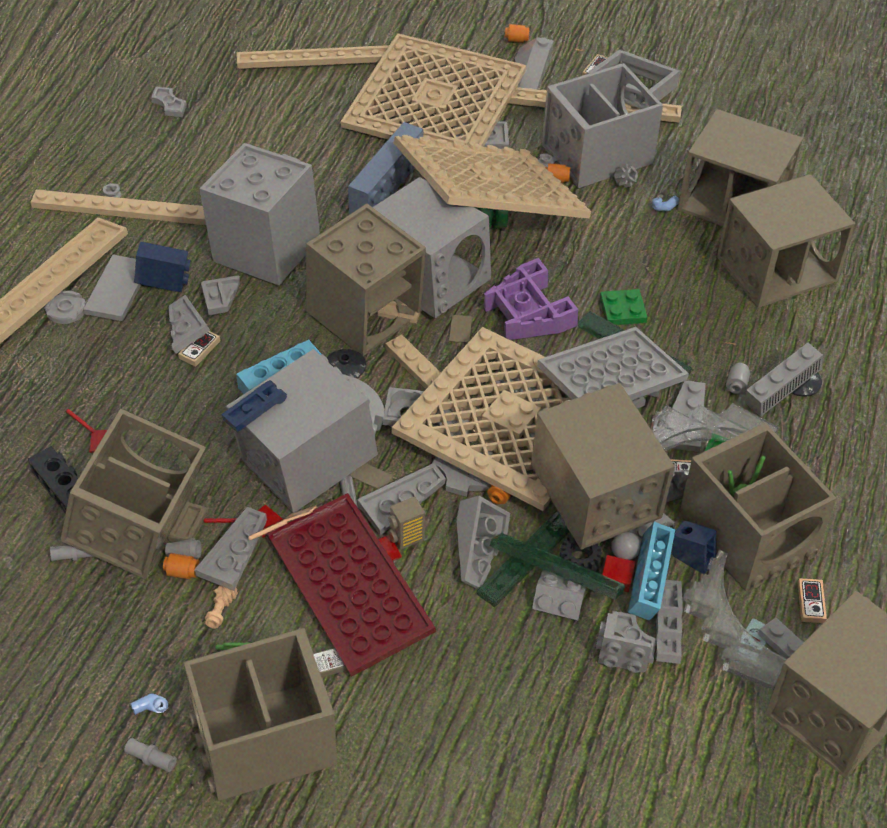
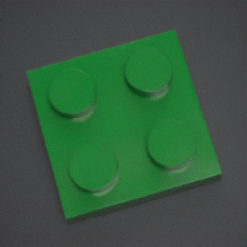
(623, 307)

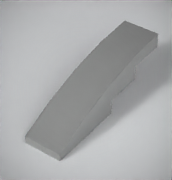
(669, 624)

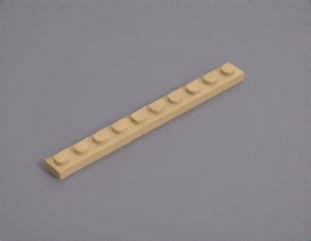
(314, 57)
(536, 97)
(118, 207)
(426, 373)

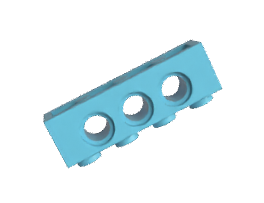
(253, 376)
(651, 571)

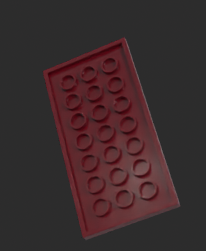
(351, 584)

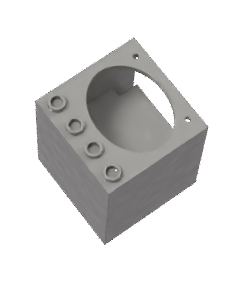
(592, 129)
(260, 213)
(440, 229)
(310, 437)

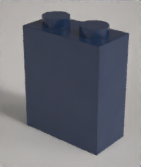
(161, 267)

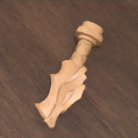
(223, 598)

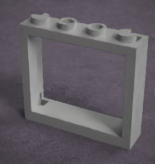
(666, 76)

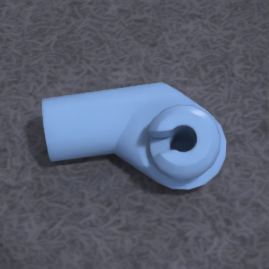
(658, 205)
(150, 702)

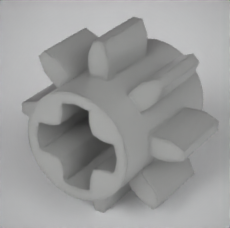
(625, 175)

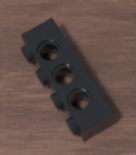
(54, 475)

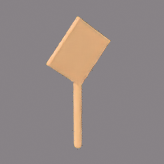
(292, 516)

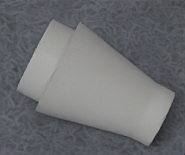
(185, 547)

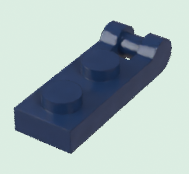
(253, 405)

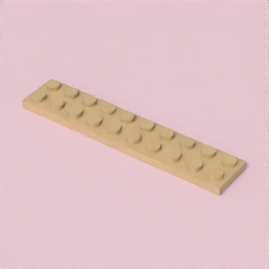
(57, 274)

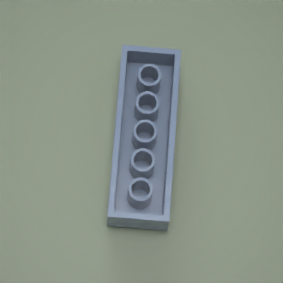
(383, 172)

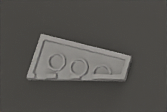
(688, 399)
(418, 484)
(231, 553)

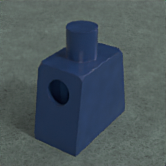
(694, 545)

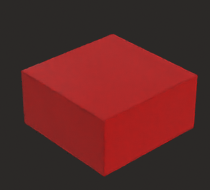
(619, 570)

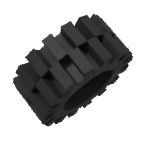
(594, 552)

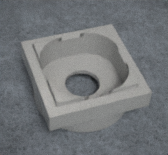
(396, 401)

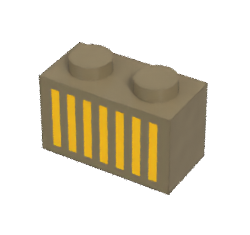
(407, 523)

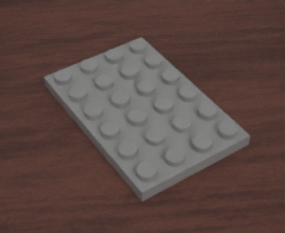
(618, 358)

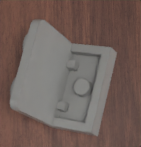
(558, 596)
(621, 651)

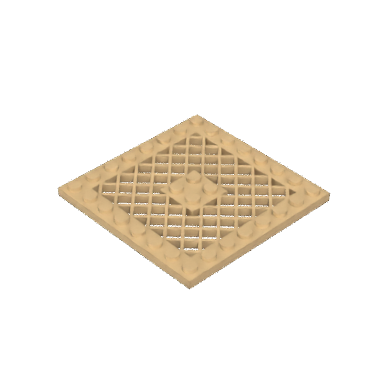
(434, 94)
(490, 177)
(507, 413)

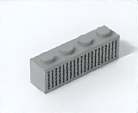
(784, 379)

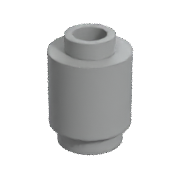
(738, 378)

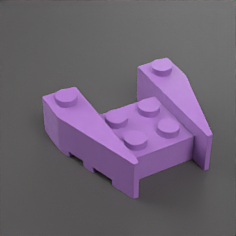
(527, 307)

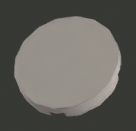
(70, 309)

